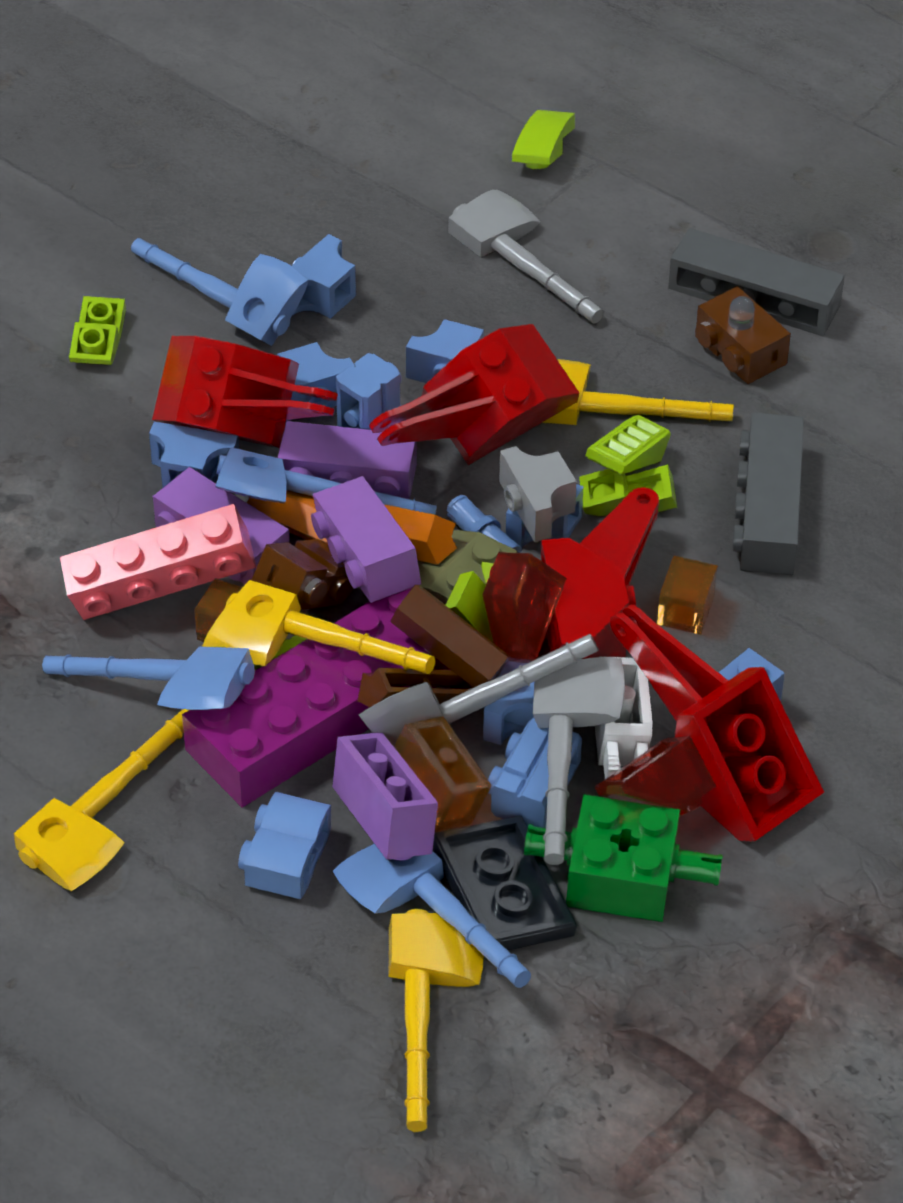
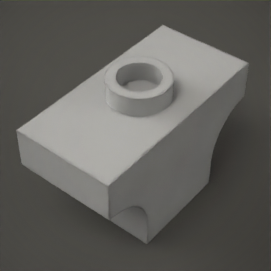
(537, 489)

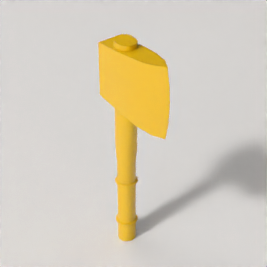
(631, 405)
(264, 616)
(67, 839)
(424, 953)

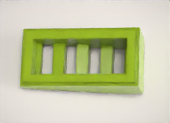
(630, 446)

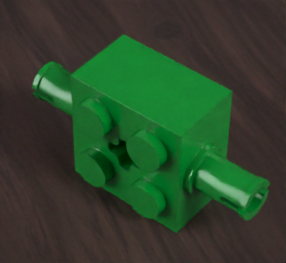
(625, 858)

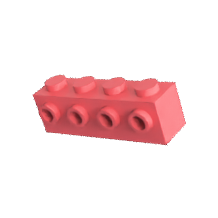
(157, 562)

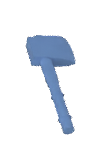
(261, 302)
(267, 480)
(202, 682)
(391, 883)

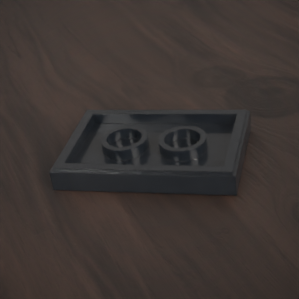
(502, 885)

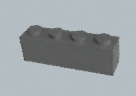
(784, 287)
(771, 493)

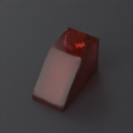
(521, 603)
(663, 776)

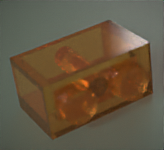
(445, 770)

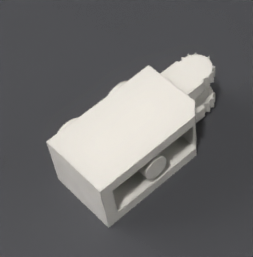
(631, 733)

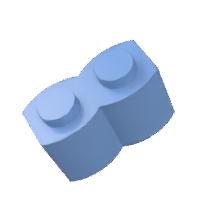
(285, 845)

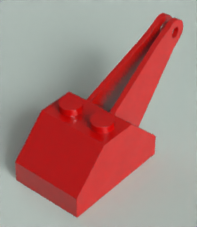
(233, 390)
(484, 395)
(600, 574)
(734, 725)

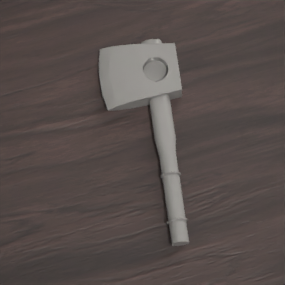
(494, 224)
(569, 698)
(421, 703)

